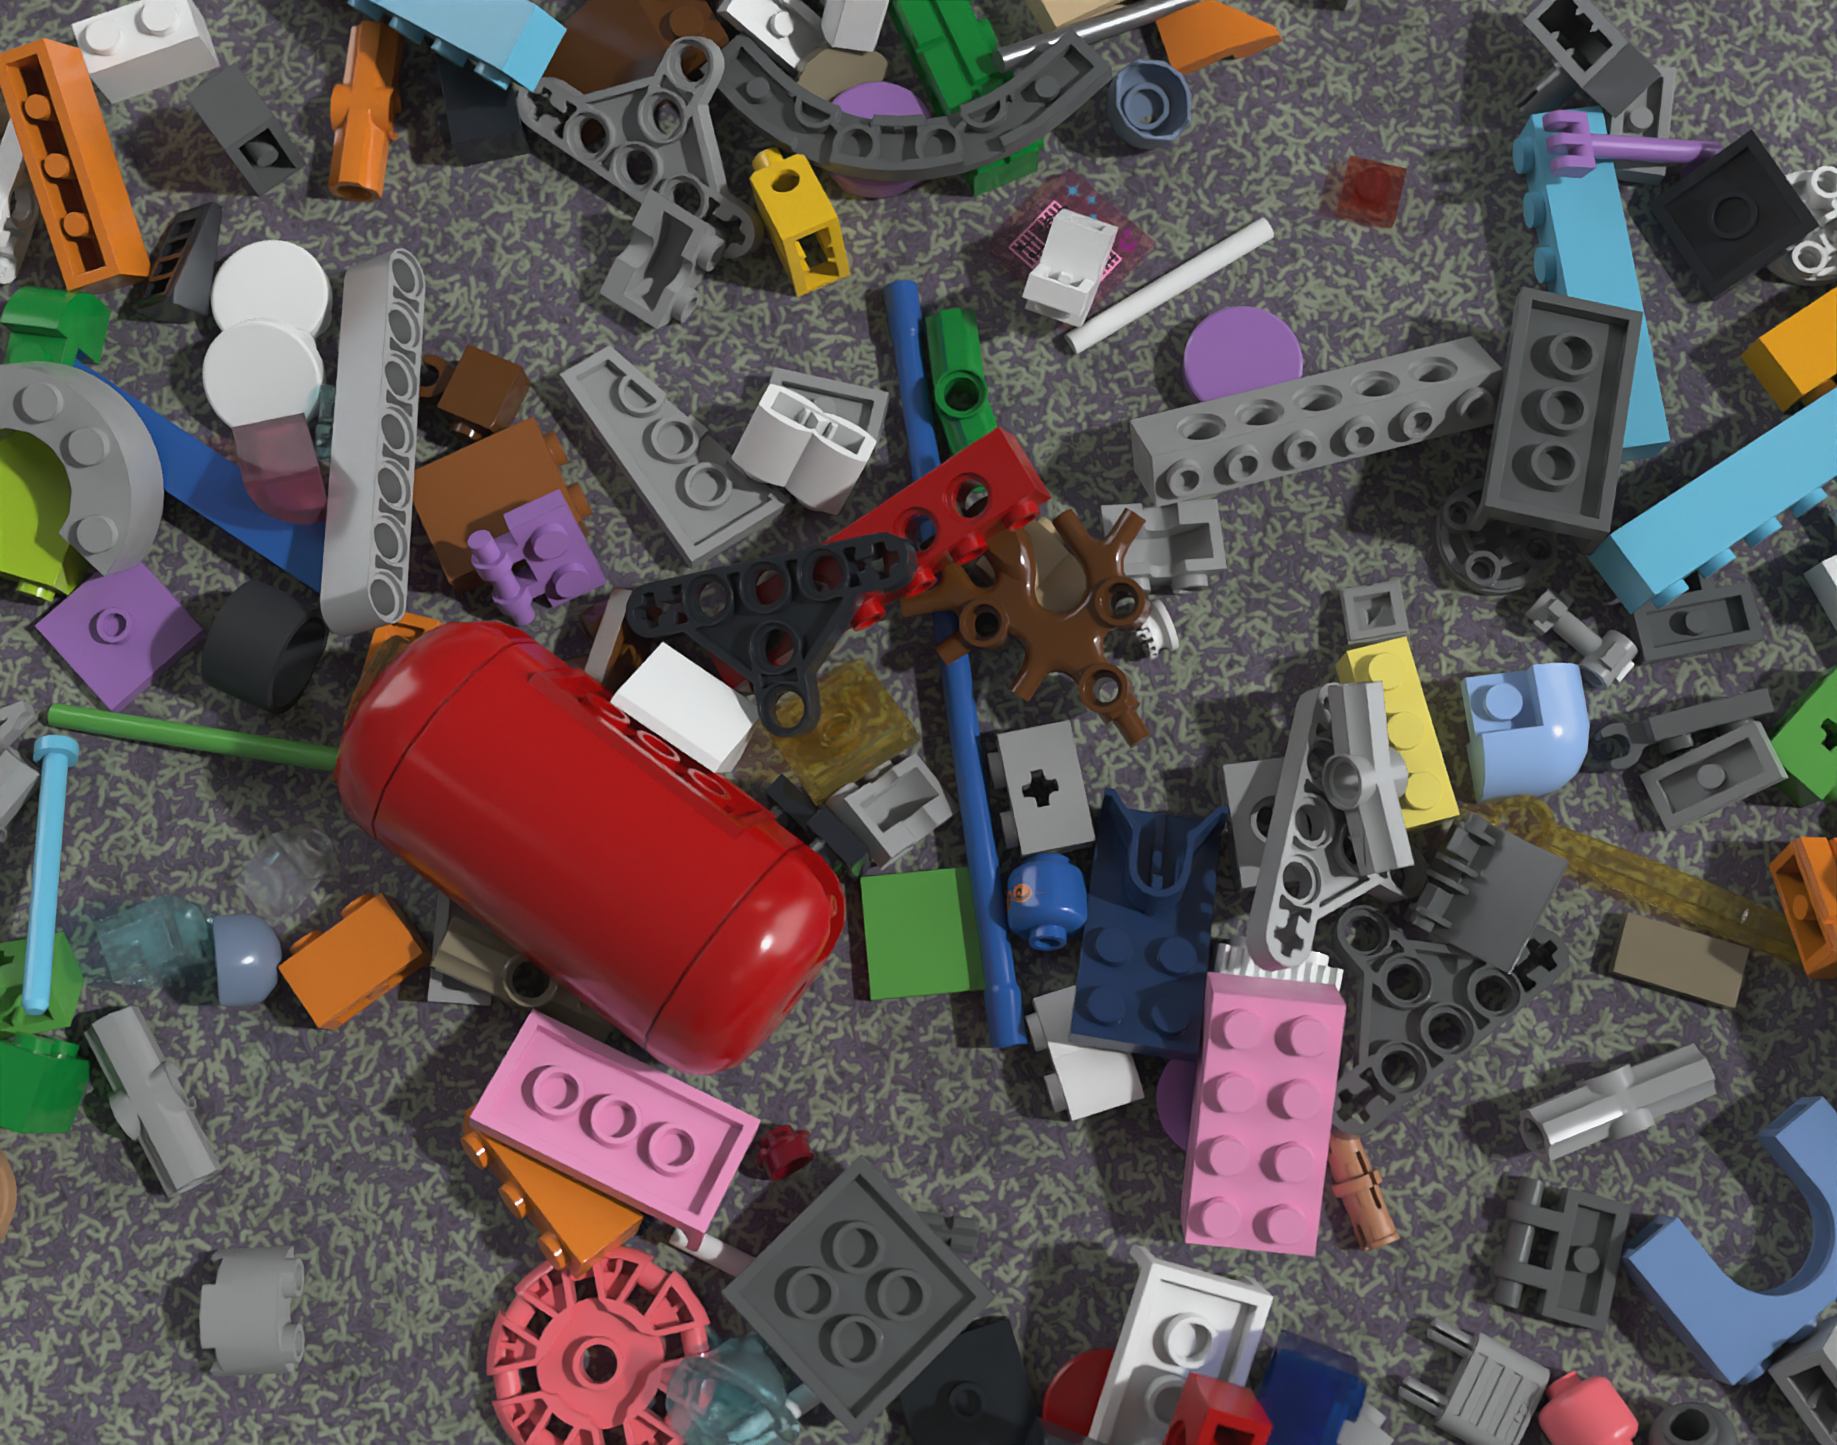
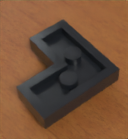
(825, 831)

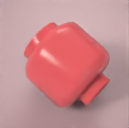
(1586, 1413)

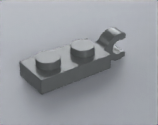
(1677, 729)

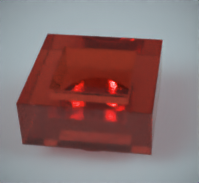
(1371, 192)

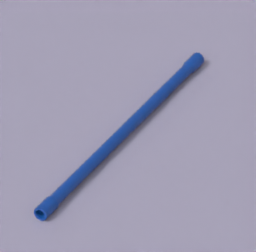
(1001, 991)

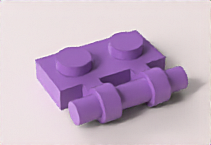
(553, 548)

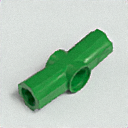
(958, 369)

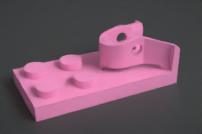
(616, 1124)

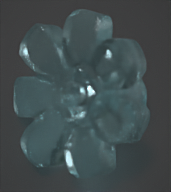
(325, 421)

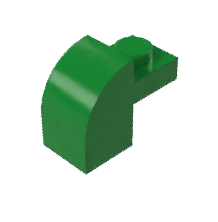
(55, 326)

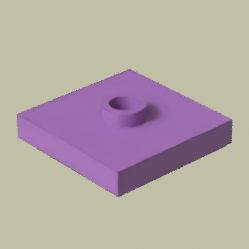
(121, 632)

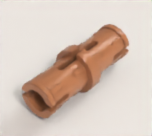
(1360, 1193)

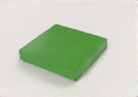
(921, 934)

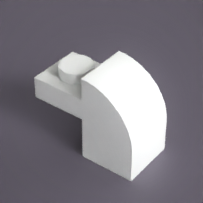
(1070, 267)

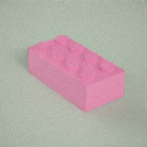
(1261, 1113)

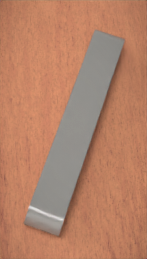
(373, 445)

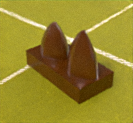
(616, 647)

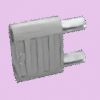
(1489, 1393)

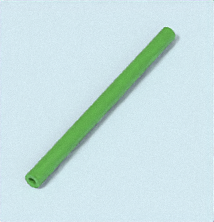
(193, 737)

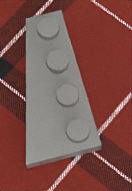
(670, 459)

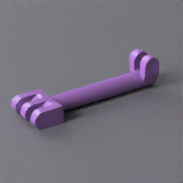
(1581, 147)

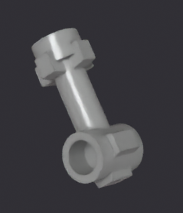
(1605, 659)

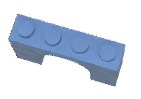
(1713, 1316)

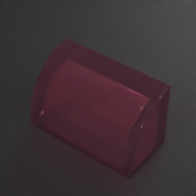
(282, 469)

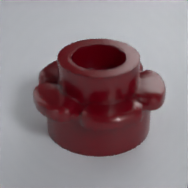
(784, 1152)

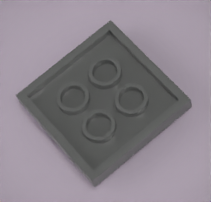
(858, 1295)

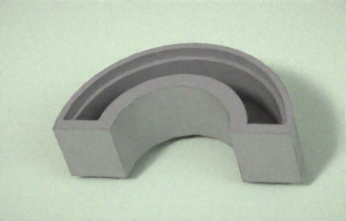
(105, 455)

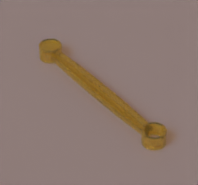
(1662, 885)

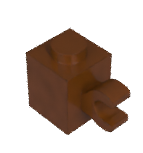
(476, 395)

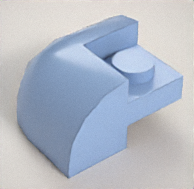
(1525, 730)

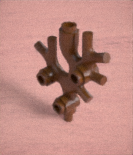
(1052, 641)

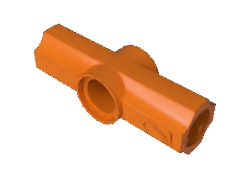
(365, 112)

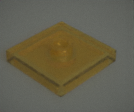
(853, 736)

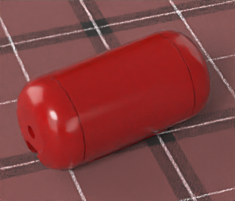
(589, 843)

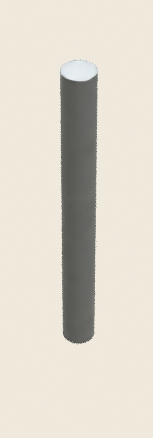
(1089, 30)

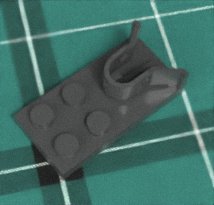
(1561, 417)

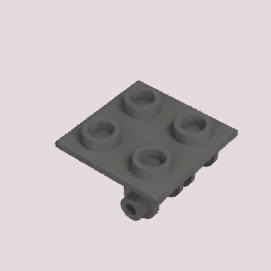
(1486, 890)

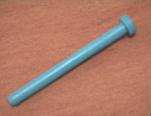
(55, 755)

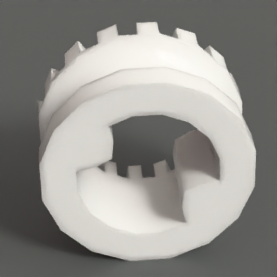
(1158, 631)

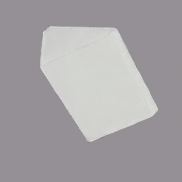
(689, 709)

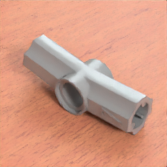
(1367, 777)
(1616, 1103)

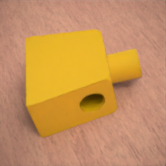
(792, 208)

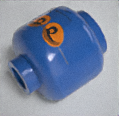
(1047, 901)

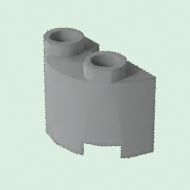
(663, 262)
(1174, 547)
(893, 808)
(250, 1311)

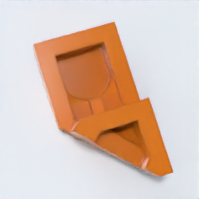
(1210, 33)

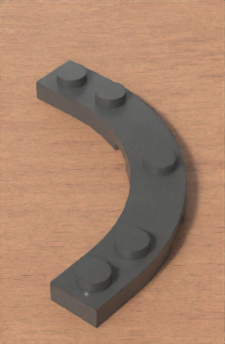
(910, 144)

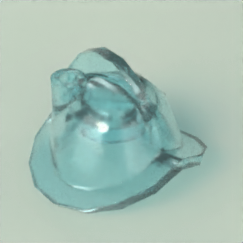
(731, 1397)

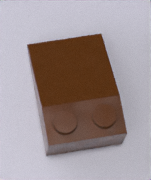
(626, 42)

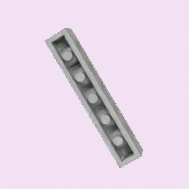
(1315, 421)

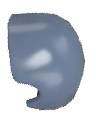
(1141, 91)
(245, 959)

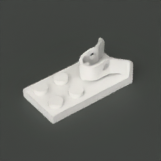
(1172, 1327)

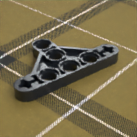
(803, 611)

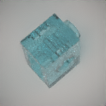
(158, 942)

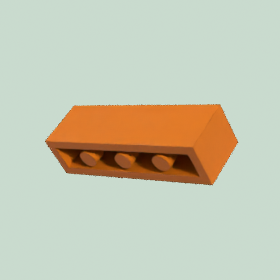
(73, 167)

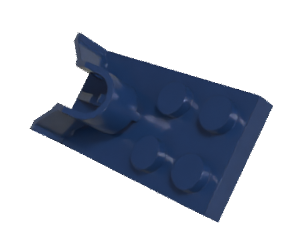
(1147, 931)

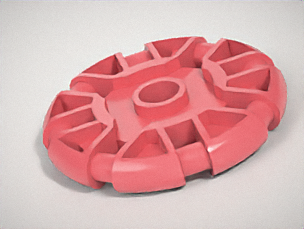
(577, 1326)

